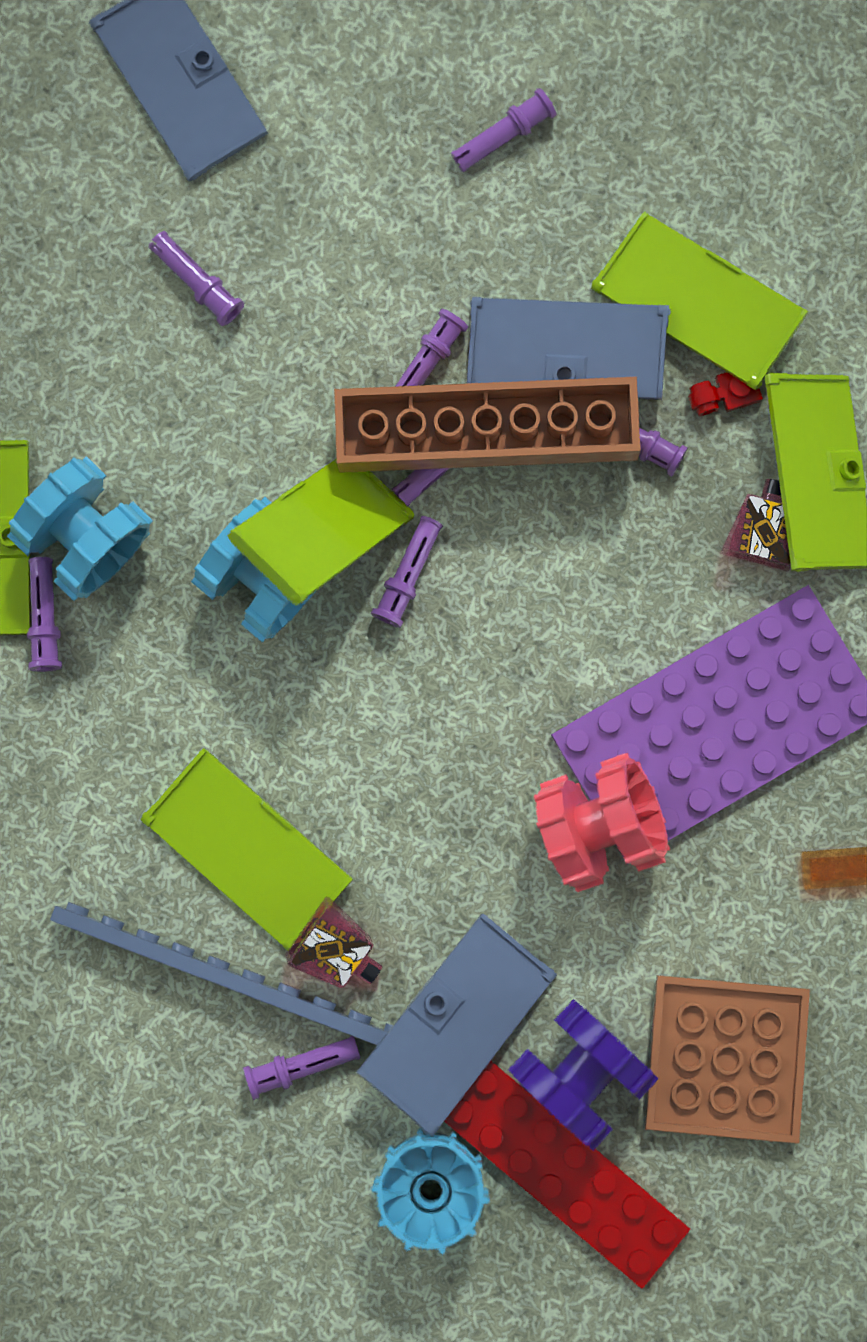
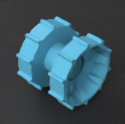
(64, 512)
(226, 566)
(427, 1221)

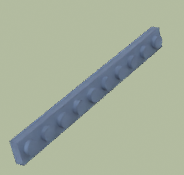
(217, 971)

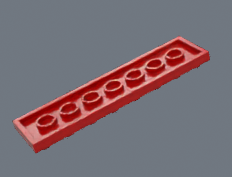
(567, 1175)

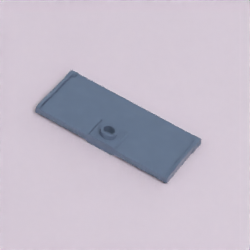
(179, 81)
(567, 341)
(456, 1024)

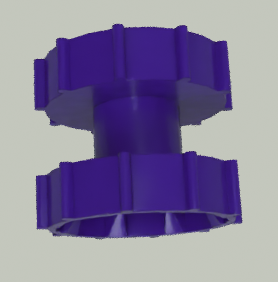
(583, 1074)

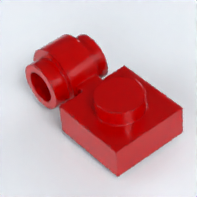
(730, 390)

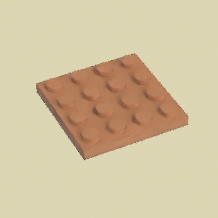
(728, 1059)

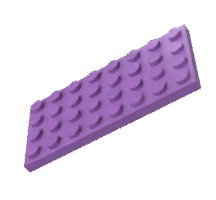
(728, 713)

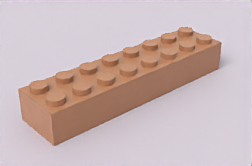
(487, 424)

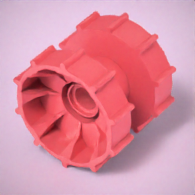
(581, 829)

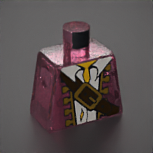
(760, 530)
(333, 947)

